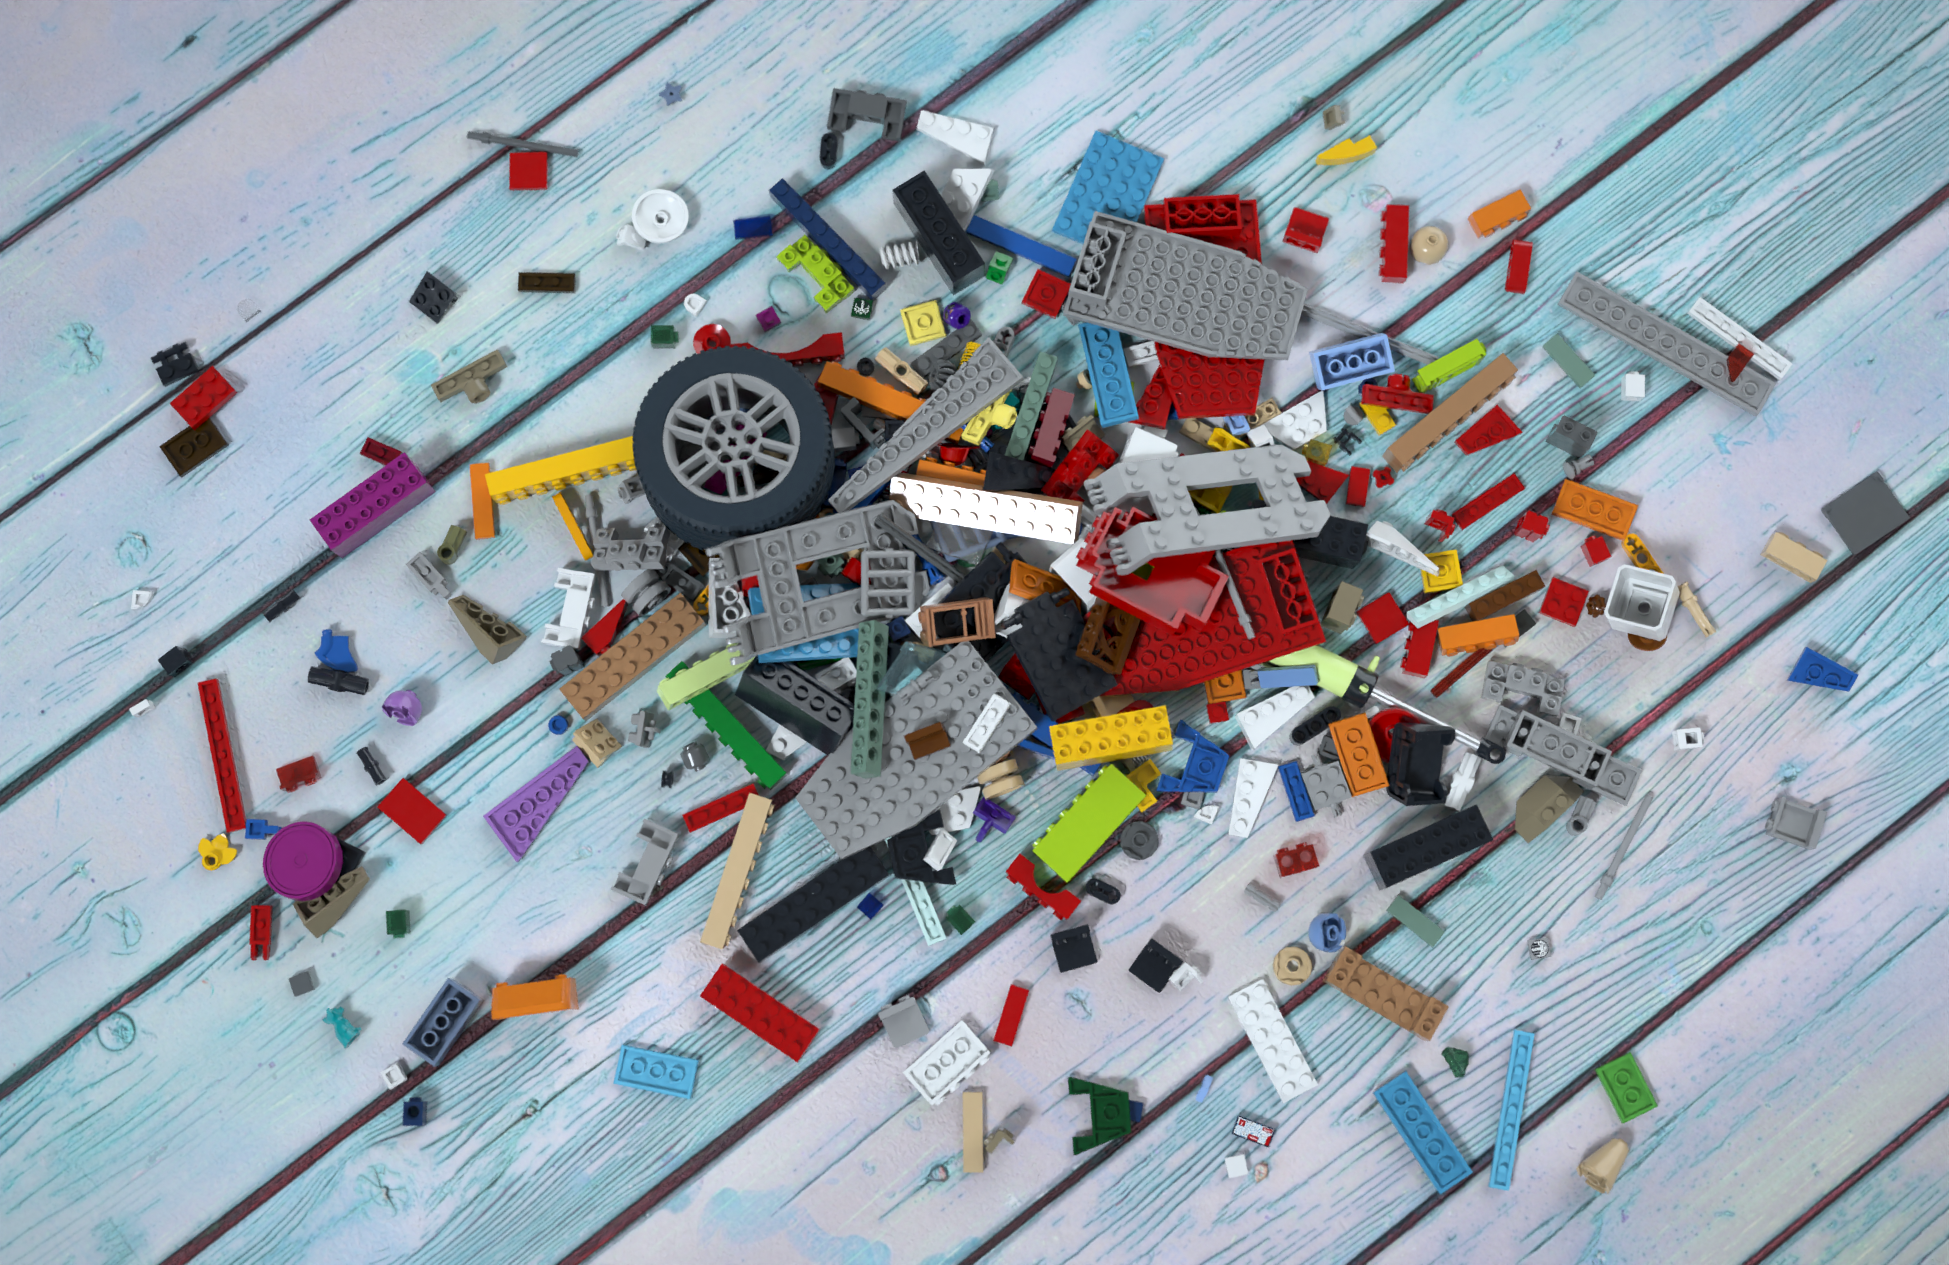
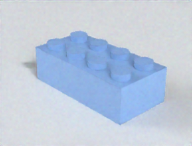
(1351, 361)

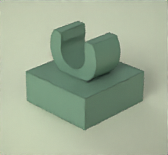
(991, 191)

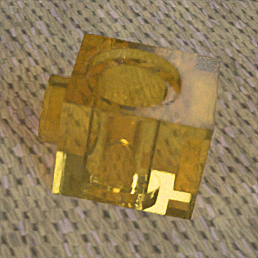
(1324, 449)

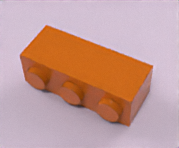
(1499, 214)

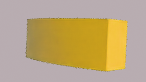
(1347, 152)

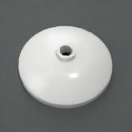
(660, 205)

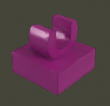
(768, 319)

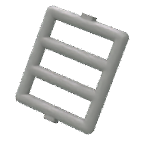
(866, 574)

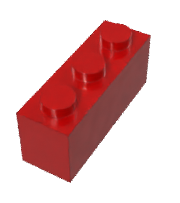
(1419, 649)

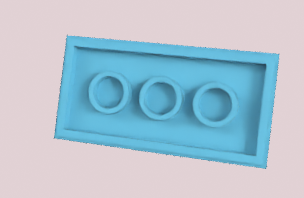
(656, 1071)

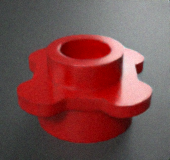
(1383, 482)

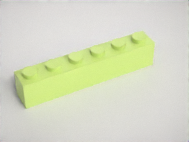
(699, 678)

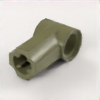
(452, 543)

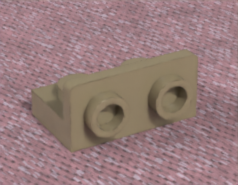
(1072, 436)

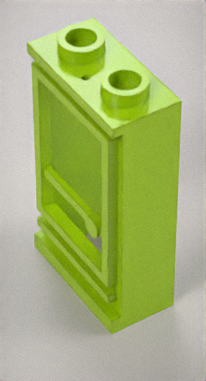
(1449, 366)

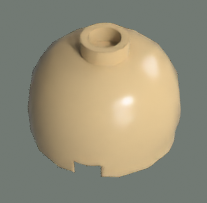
(1429, 245)

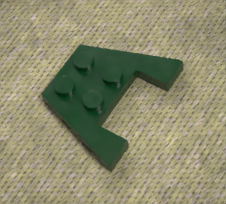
(1108, 1113)

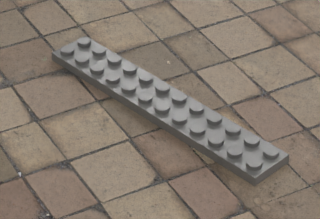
(1664, 343)

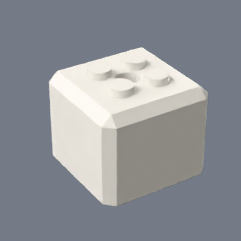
(1074, 576)
(1637, 587)

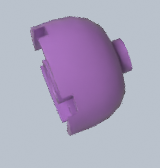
(403, 706)

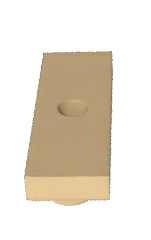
(1264, 413)

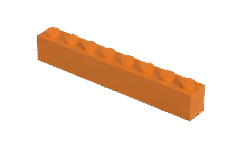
(873, 394)

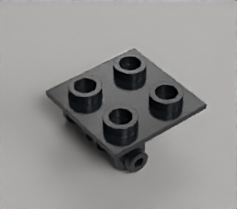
(432, 297)

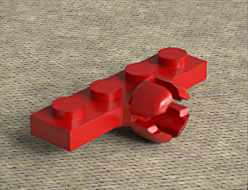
(1397, 396)

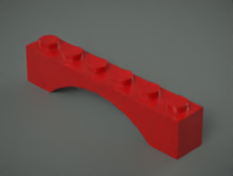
(826, 348)

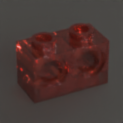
(1297, 864)

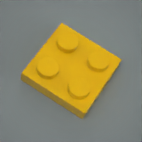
(1449, 572)

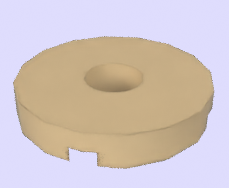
(1300, 957)

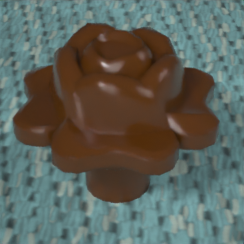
(1596, 606)

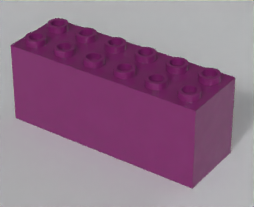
(372, 505)

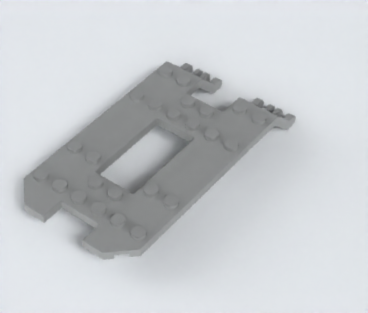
(1178, 524)
(774, 559)

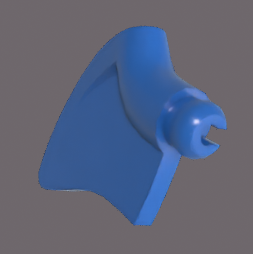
(335, 652)

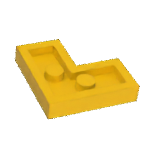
(1378, 418)
(1141, 777)

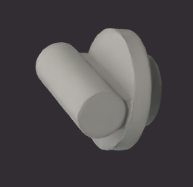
(1353, 415)

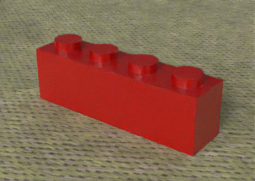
(1395, 243)

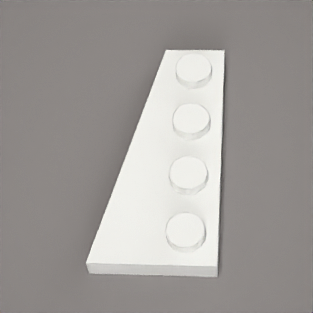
(964, 136)
(1250, 790)

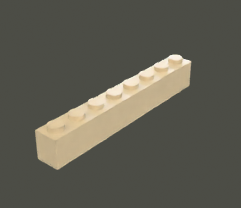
(736, 870)

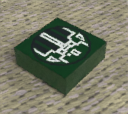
(862, 308)

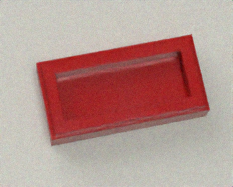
(1357, 486)

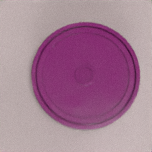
(302, 861)

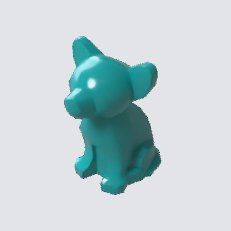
(343, 1029)

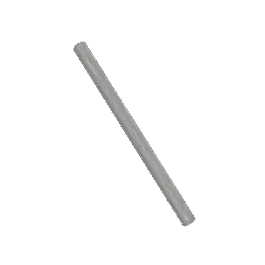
(1362, 332)

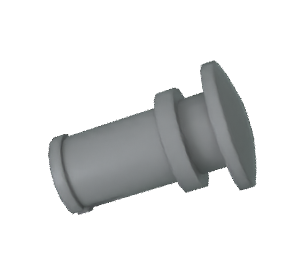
(1574, 467)

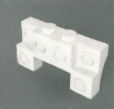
(575, 611)

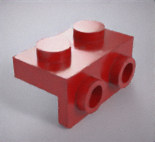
(1441, 521)

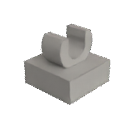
(1251, 679)

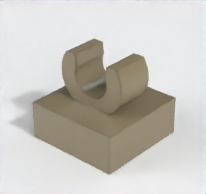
(1332, 117)

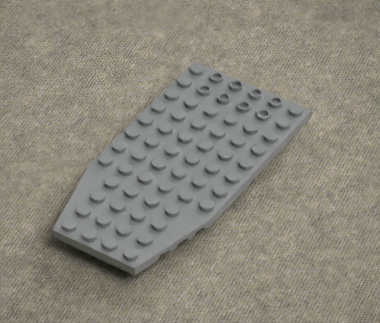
(1182, 292)
(866, 811)

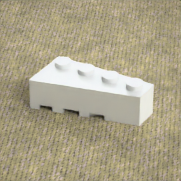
(1269, 715)

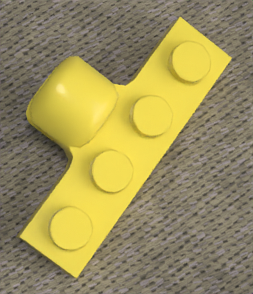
(995, 414)

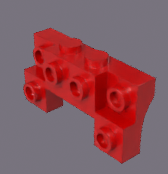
(1078, 466)

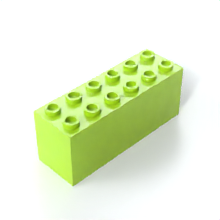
(1088, 822)

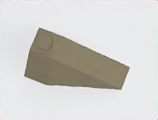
(323, 912)

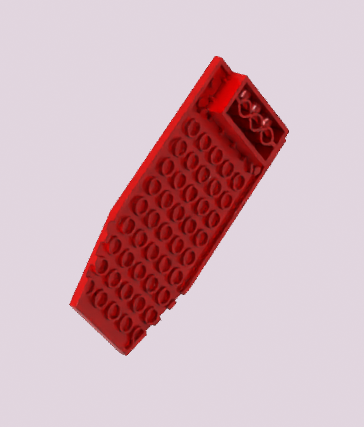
(1196, 382)
(1281, 618)

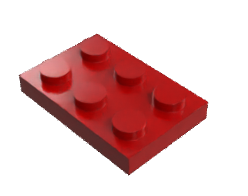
(203, 398)

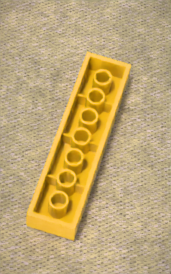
(561, 471)

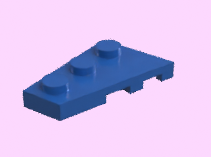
(1822, 672)

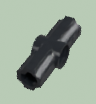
(338, 680)

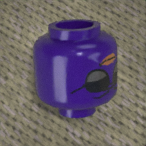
(956, 315)

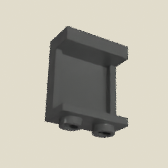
(849, 412)
(1571, 437)

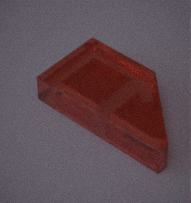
(1738, 360)

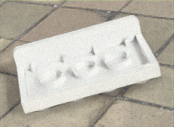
(947, 1063)

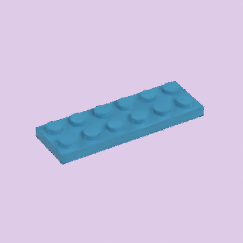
(1108, 374)
(1422, 1132)

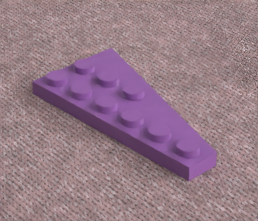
(528, 809)

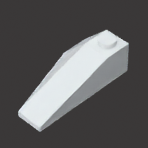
(1389, 541)

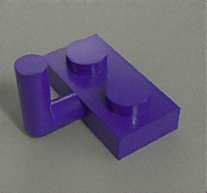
(993, 816)

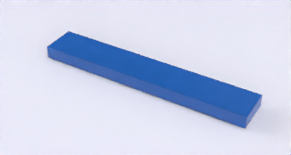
(1021, 246)

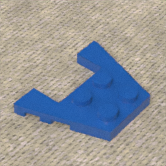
(1203, 768)

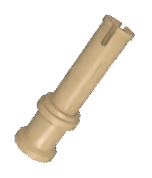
(1690, 601)

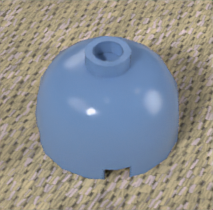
(1327, 932)

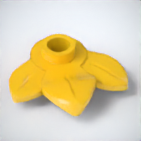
(218, 849)

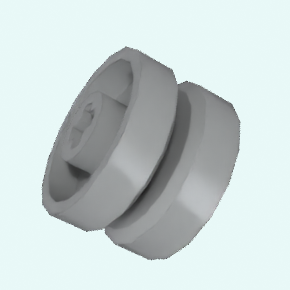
(646, 592)

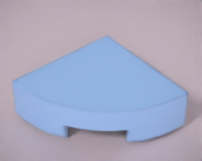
(1204, 1088)

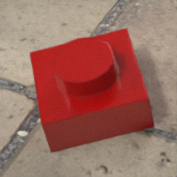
(1217, 712)

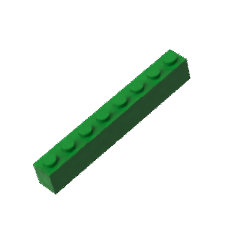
(734, 735)

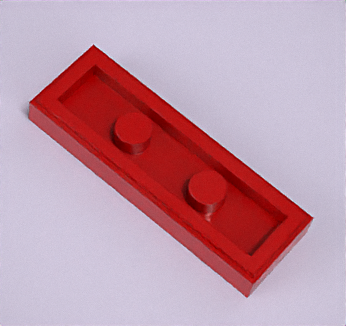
(1011, 1015)

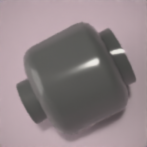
(694, 756)

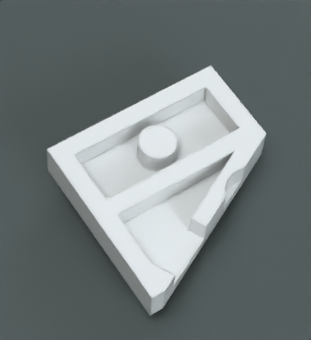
(784, 743)

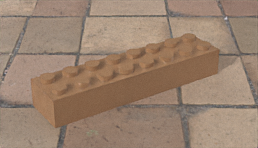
(1447, 415)
(632, 657)

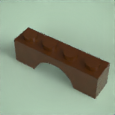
(1505, 596)

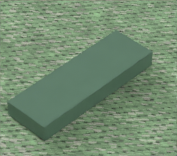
(1568, 361)
(1415, 921)

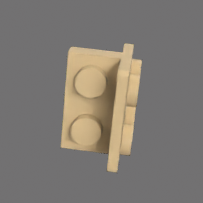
(596, 742)

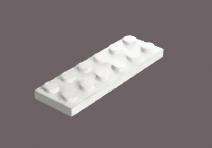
(1272, 1041)

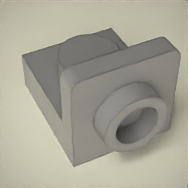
(630, 489)

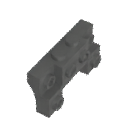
(867, 108)

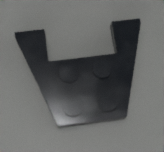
(909, 850)

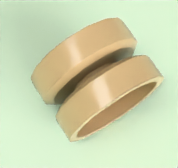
(1000, 779)

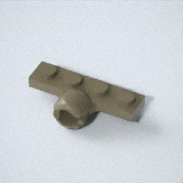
(470, 379)

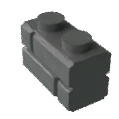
(566, 661)

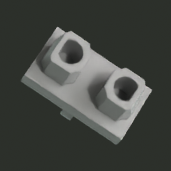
(645, 730)

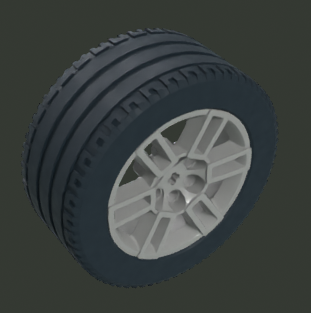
(708, 386)

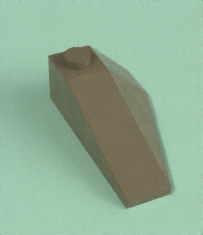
(489, 634)

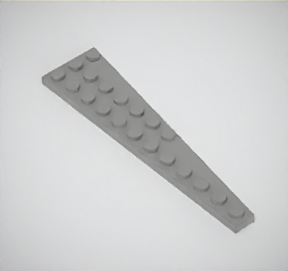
(960, 399)

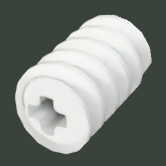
(899, 255)

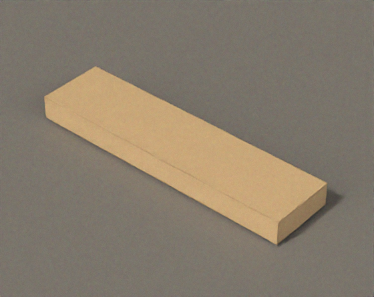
(972, 1132)

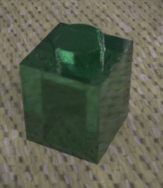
(664, 337)
(959, 919)
(398, 923)

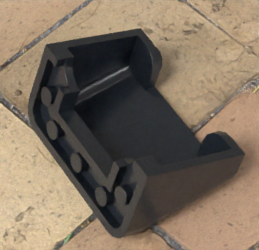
(1417, 763)

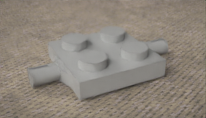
(1326, 785)

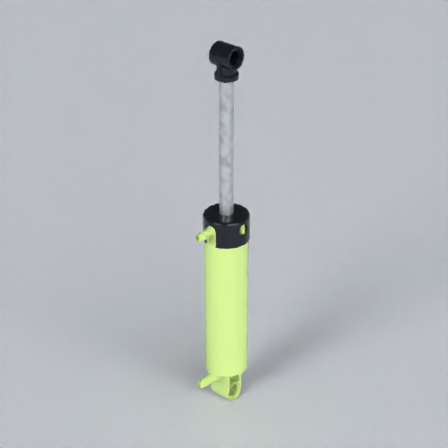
(1358, 684)

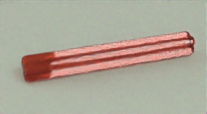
(1459, 671)

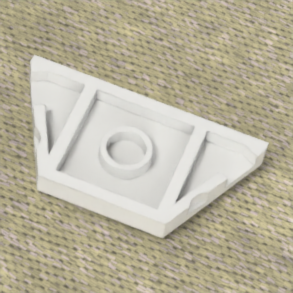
(965, 191)
(1300, 422)
(958, 810)

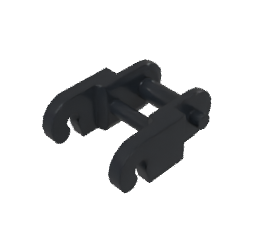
(1350, 436)

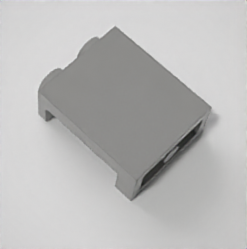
(1795, 823)

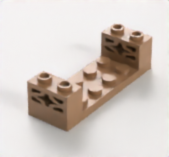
(1385, 994)

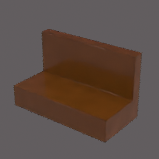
(927, 740)

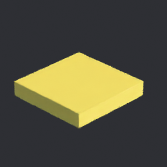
(923, 323)

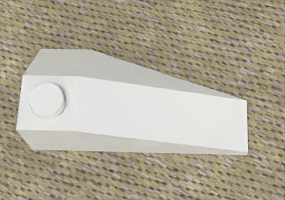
(724, 606)

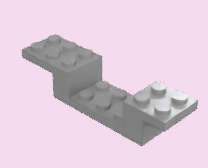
(1564, 751)

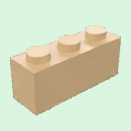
(1794, 557)

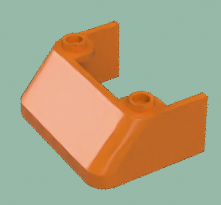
(534, 997)

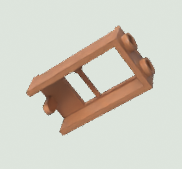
(983, 617)

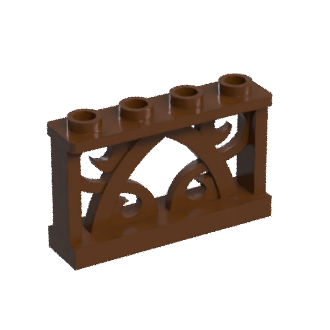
(1094, 636)

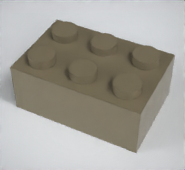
(1342, 607)

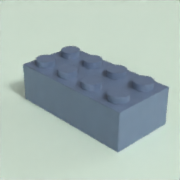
(443, 1022)

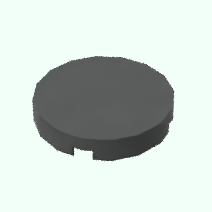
(1139, 840)

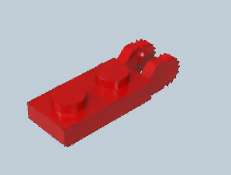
(260, 930)

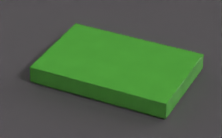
(1626, 1088)

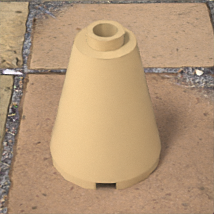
(1604, 1165)

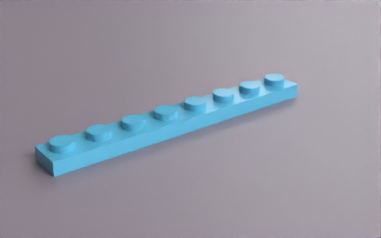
(1511, 1110)

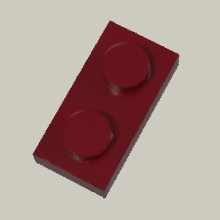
(379, 452)

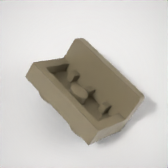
(994, 1139)

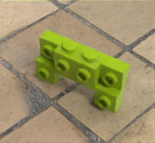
(820, 268)

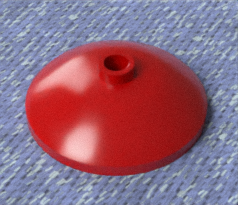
(1381, 725)

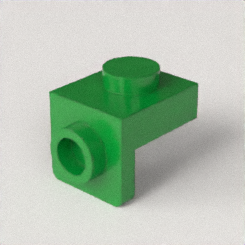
(999, 267)

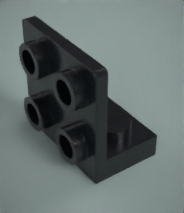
(1073, 948)
(1155, 965)

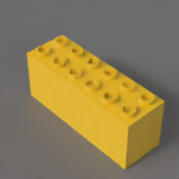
(1111, 738)

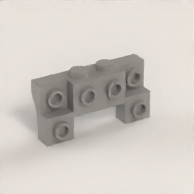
(630, 554)
(1525, 682)
(652, 864)

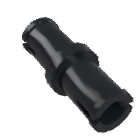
(281, 605)
(371, 766)

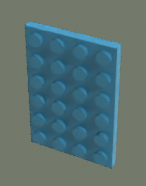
(1110, 180)
(830, 647)

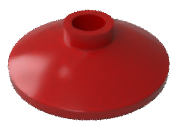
(710, 333)

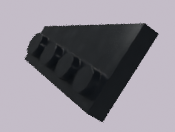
(1012, 473)

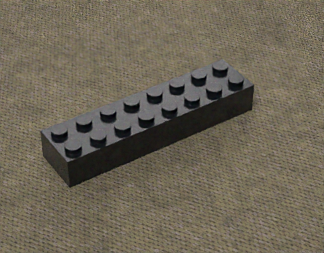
(812, 903)

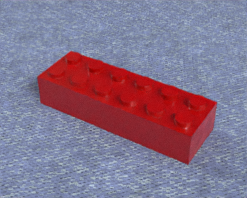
(760, 1012)

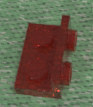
(298, 774)

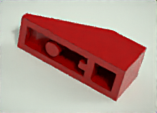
(604, 632)

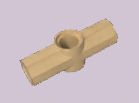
(909, 379)

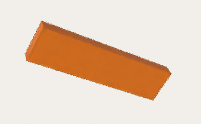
(481, 502)

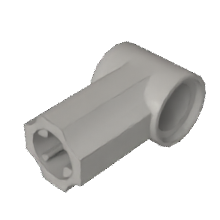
(1581, 815)

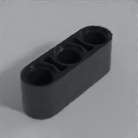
(1306, 729)

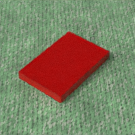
(412, 811)

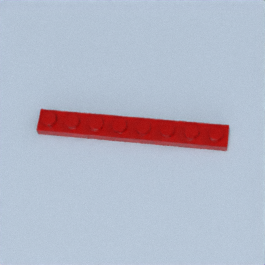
(222, 755)

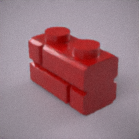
(1532, 526)

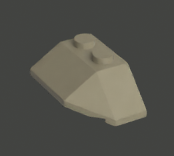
(1544, 805)

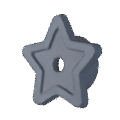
(671, 98)

